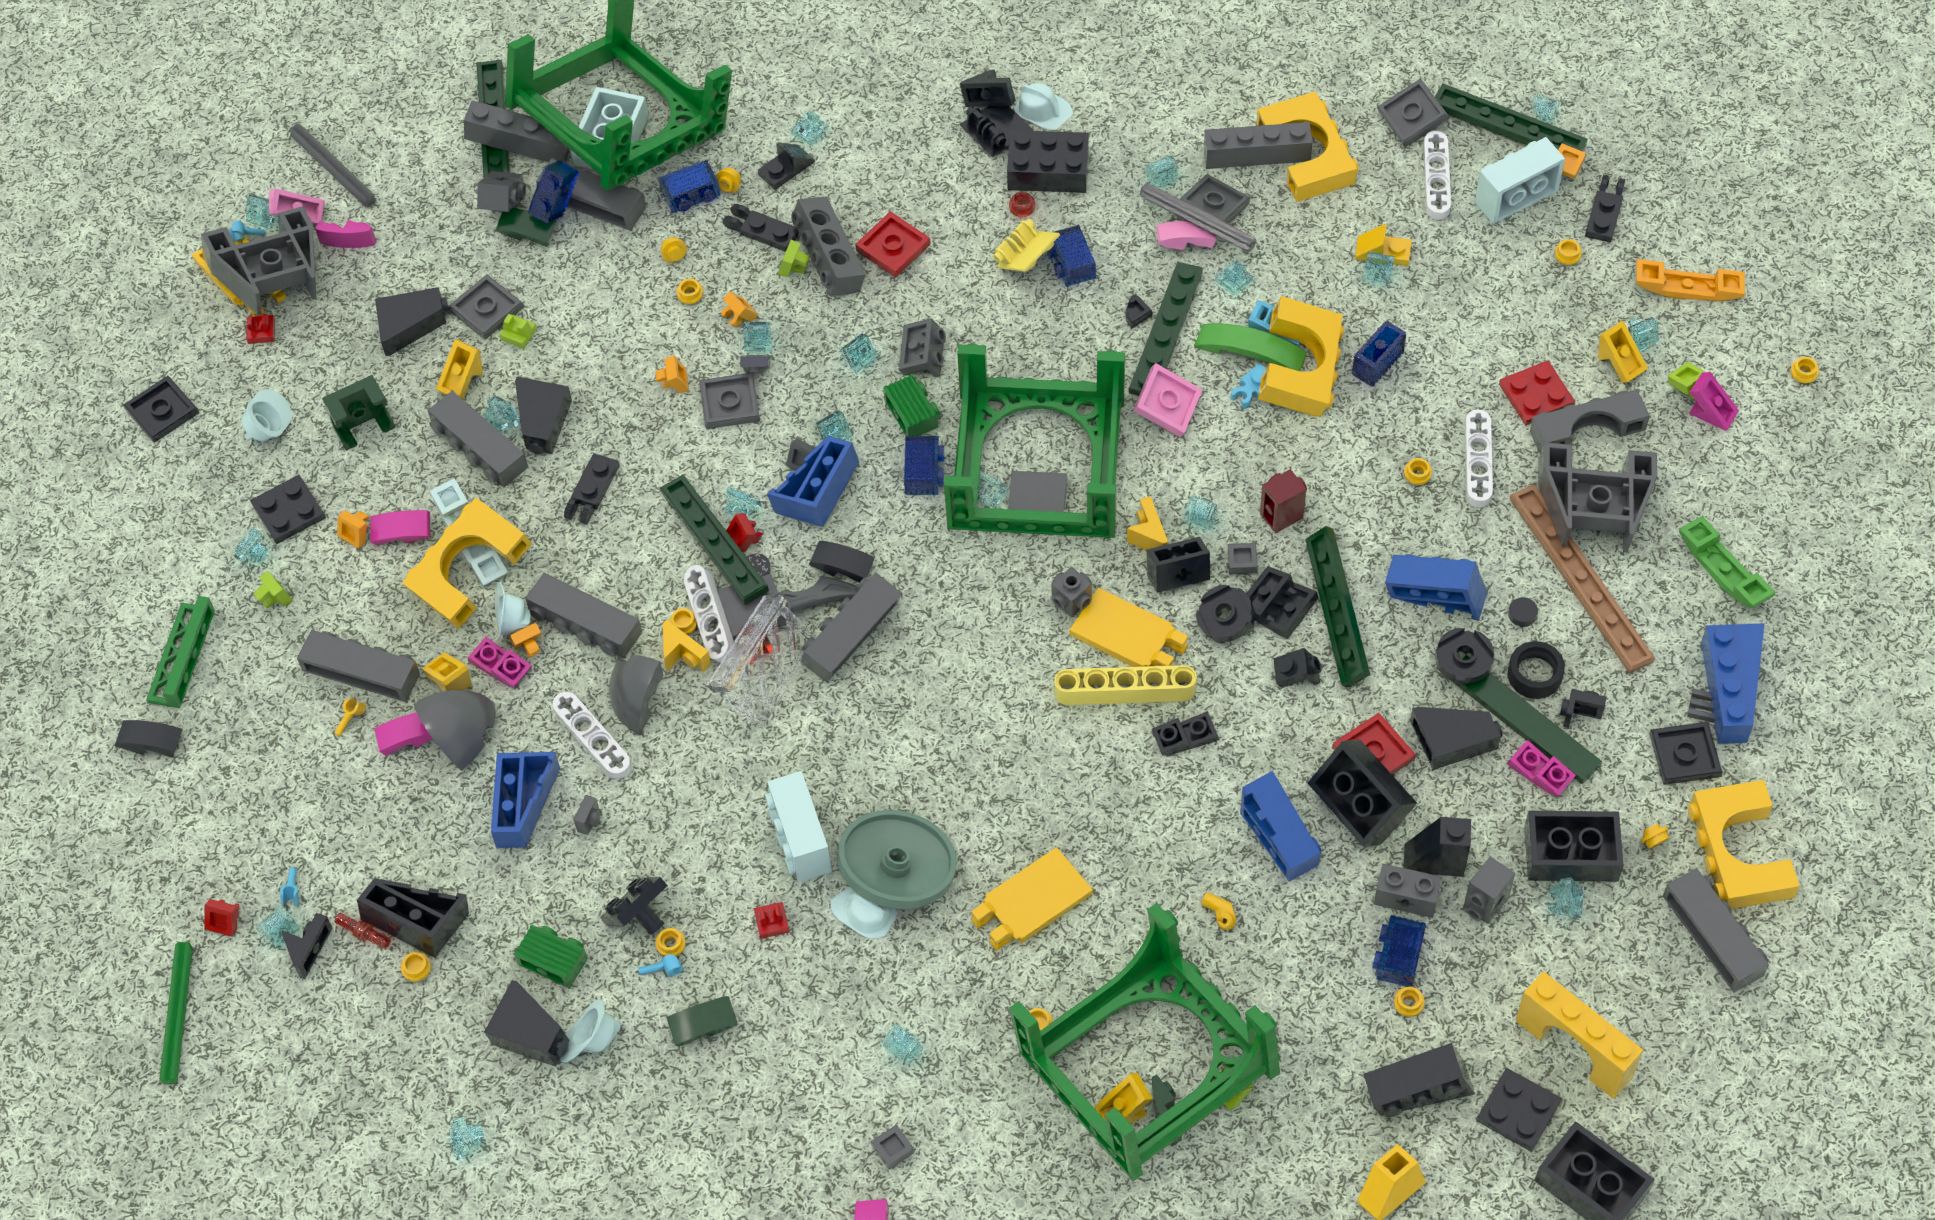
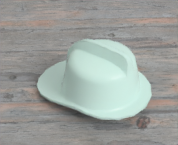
(1042, 106)
(266, 416)
(510, 612)
(862, 915)
(591, 1032)

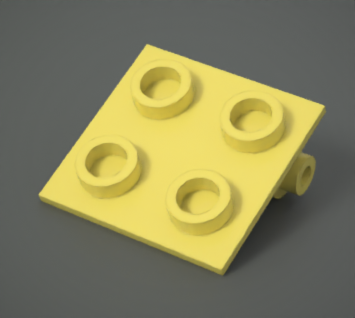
(1023, 247)

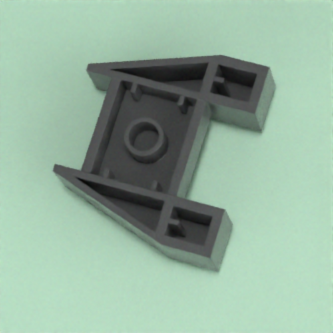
(264, 263)
(1595, 497)

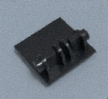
(993, 126)

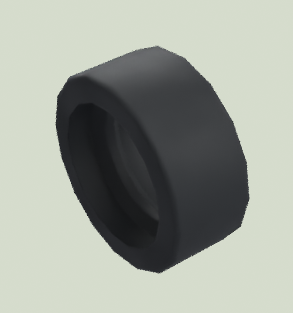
(1530, 688)

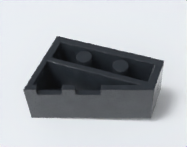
(413, 914)
(1419, 1081)

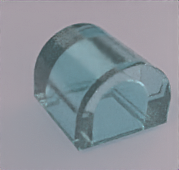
(1162, 171)
(1379, 267)
(1201, 512)
(274, 924)
(902, 1044)

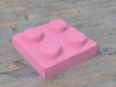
(1167, 400)

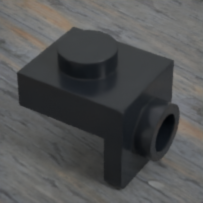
(1297, 667)
(1582, 703)

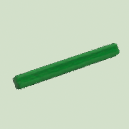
(176, 1013)

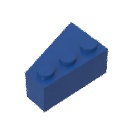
(817, 484)
(1437, 581)
(520, 795)
(1279, 826)

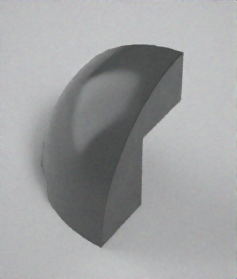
(631, 689)
(457, 722)

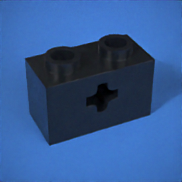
(1178, 564)

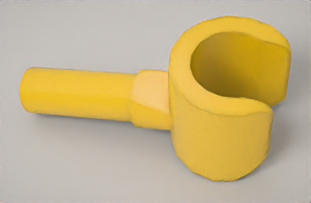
(348, 707)

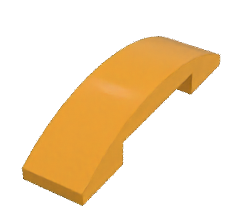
(1689, 285)

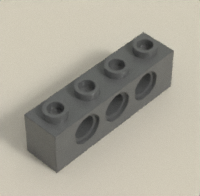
(828, 246)

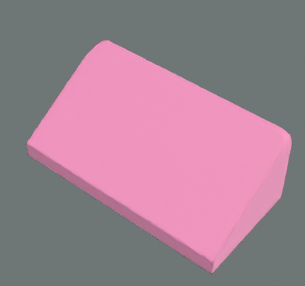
(284, 200)

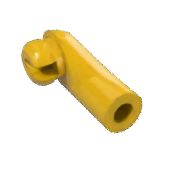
(1223, 910)

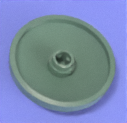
(896, 859)

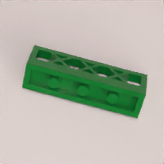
(187, 655)

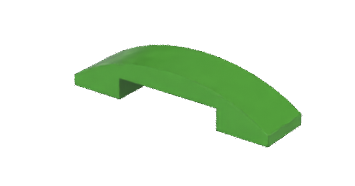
(1250, 343)
(1723, 566)

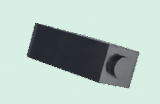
(409, 317)
(541, 412)
(1454, 734)
(1440, 848)
(526, 1027)

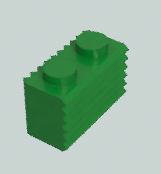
(911, 407)
(551, 955)

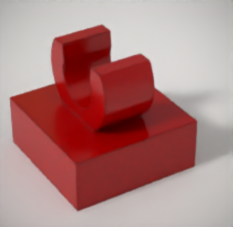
(260, 329)
(743, 532)
(221, 917)
(771, 920)

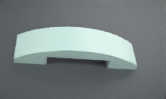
(482, 559)

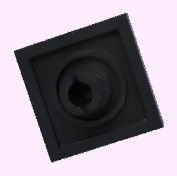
(636, 905)

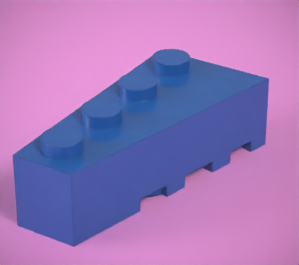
(1732, 676)

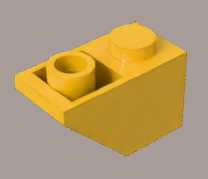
(1390, 1183)

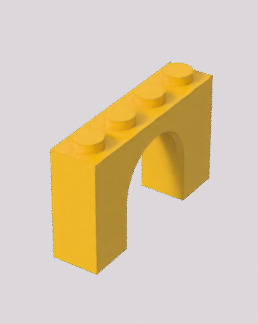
(1328, 171)
(1320, 333)
(474, 527)
(1734, 880)
(1612, 1053)

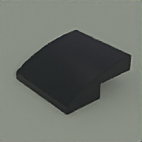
(1280, 601)

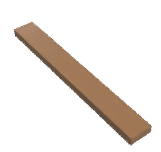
(1583, 582)

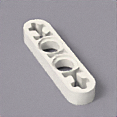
(1437, 175)
(1476, 458)
(708, 614)
(593, 734)

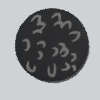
(760, 563)

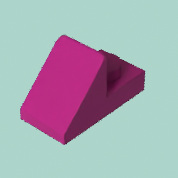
(1712, 402)

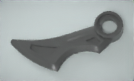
(823, 591)

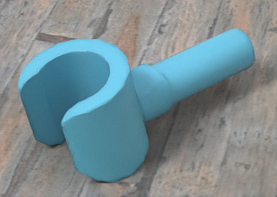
(238, 231)
(290, 891)
(669, 963)

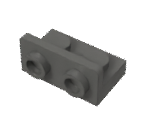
(922, 347)

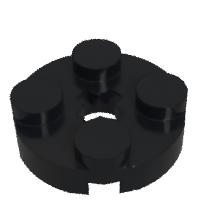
(1236, 624)
(1464, 671)

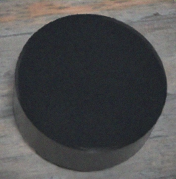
(1523, 612)

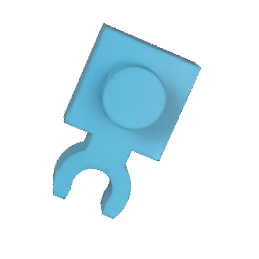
(1250, 384)

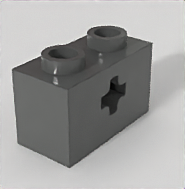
(500, 191)
(1407, 890)
(1488, 890)

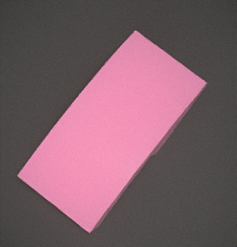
(1179, 233)

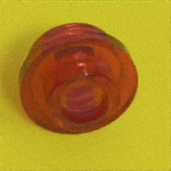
(1022, 198)

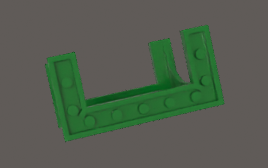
(615, 155)
(978, 389)
(1154, 961)

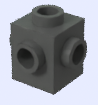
(1071, 591)

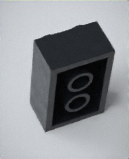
(1048, 161)
(1362, 793)
(1573, 845)
(1593, 1177)

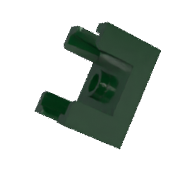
(355, 406)

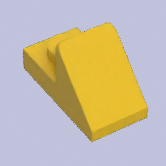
(1377, 242)
(1622, 351)
(459, 368)
(1150, 530)
(678, 645)
(448, 673)
(1128, 1098)

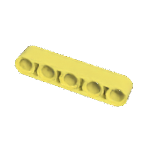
(1113, 693)

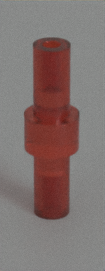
(362, 930)

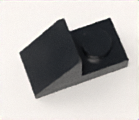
(987, 90)
(788, 163)
(306, 949)

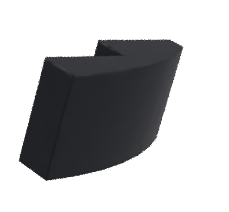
(839, 558)
(148, 735)
(1185, 735)

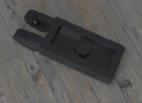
(1605, 211)
(761, 227)
(592, 487)

